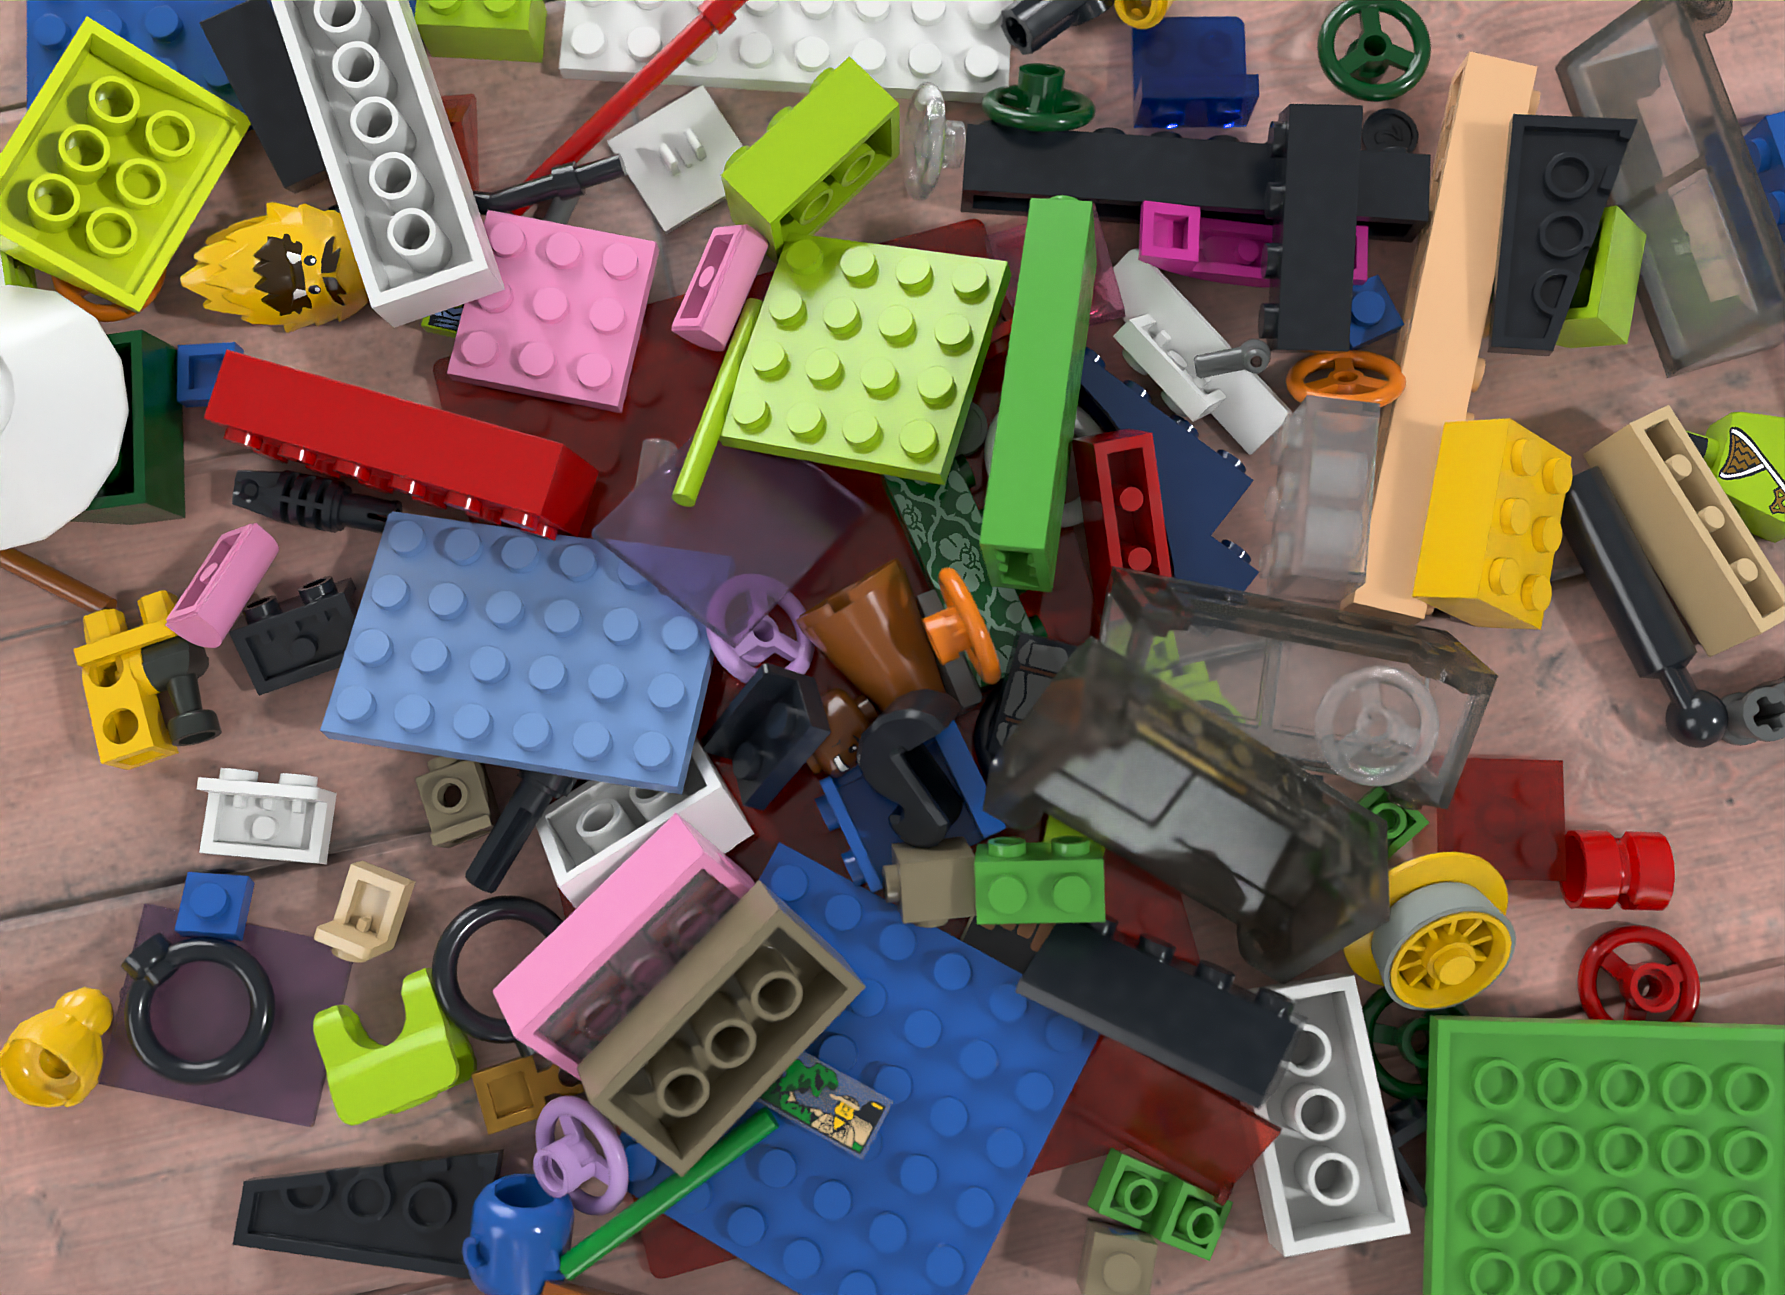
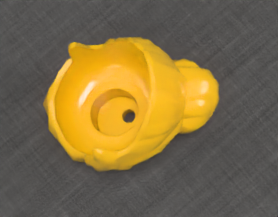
(58, 1052)

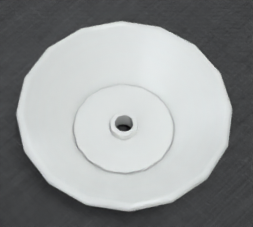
(57, 412)

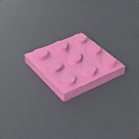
(565, 313)

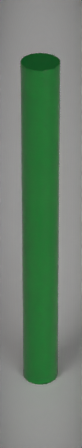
(667, 1194)

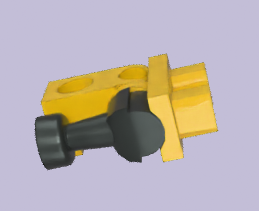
(125, 673)

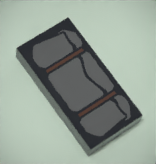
(1029, 672)

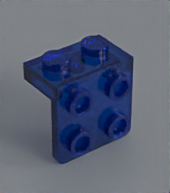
(1192, 74)

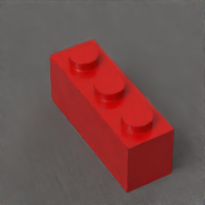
(1121, 505)

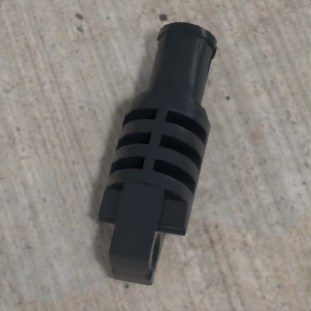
(310, 501)

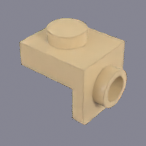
(367, 913)

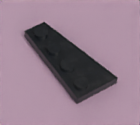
(1550, 213)

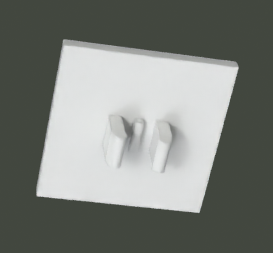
(678, 158)

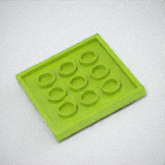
(866, 356)

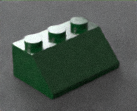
(150, 466)

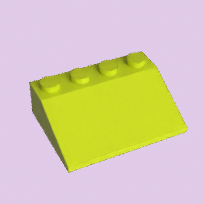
(112, 167)

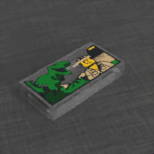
(828, 1104)

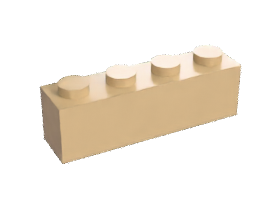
(1690, 531)

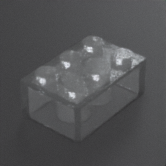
(1321, 500)

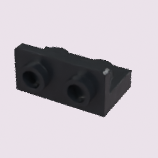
(295, 636)
(769, 732)

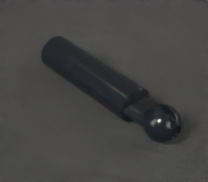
(1638, 607)

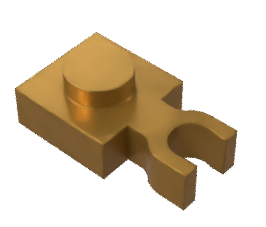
(516, 1091)

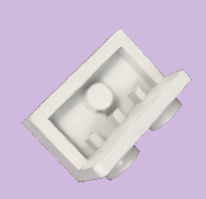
(267, 819)

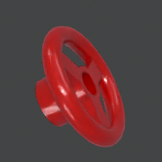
(1662, 979)

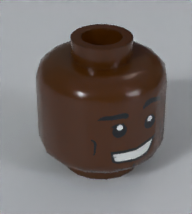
(847, 722)

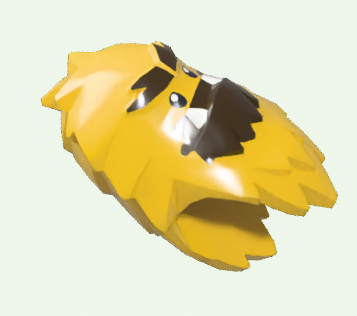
(281, 269)

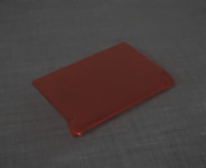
(1169, 1118)

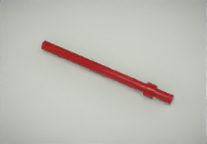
(713, 17)

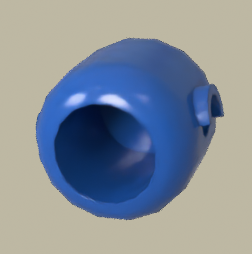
(517, 1236)

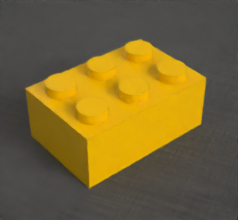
(1493, 524)

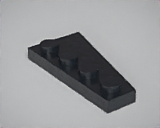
(371, 1214)

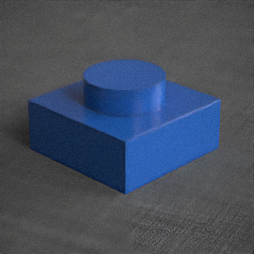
(1372, 314)
(198, 371)
(214, 906)

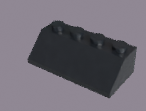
(1167, 1006)

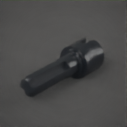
(515, 826)

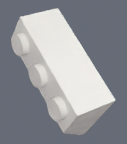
(608, 822)

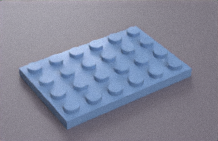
(521, 657)

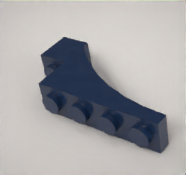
(1194, 480)

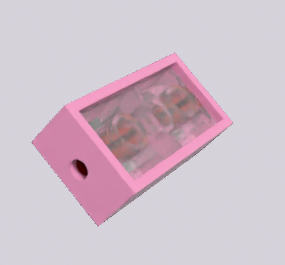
(620, 943)

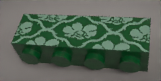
(946, 532)

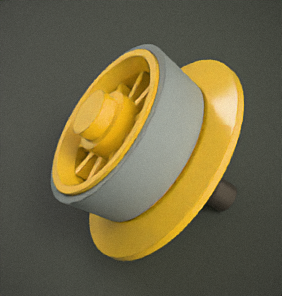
(1443, 933)

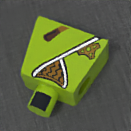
(1749, 464)

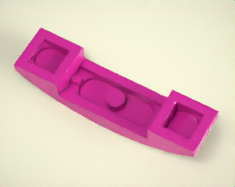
(1215, 249)

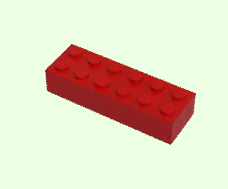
(401, 446)

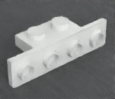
(1162, 341)

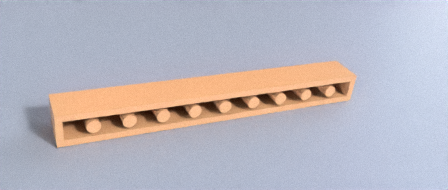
(1443, 323)

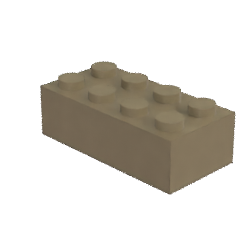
(718, 1029)

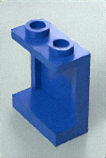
(864, 813)

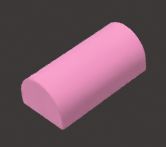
(720, 286)
(223, 586)

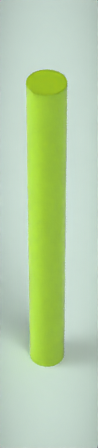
(716, 409)

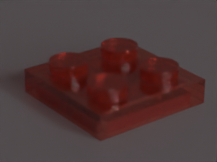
(1509, 817)

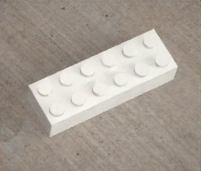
(389, 155)

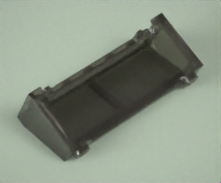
(1197, 810)

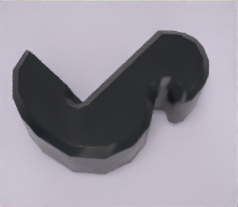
(904, 770)

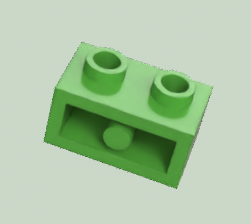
(1039, 881)

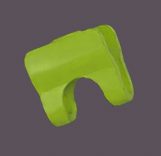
(381, 1079)

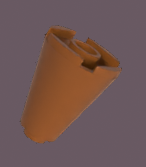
(875, 635)

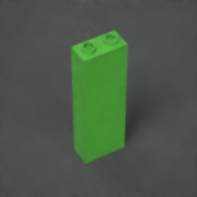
(1040, 395)

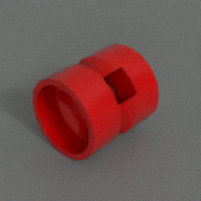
(1623, 871)

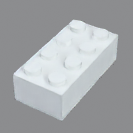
(1333, 1164)

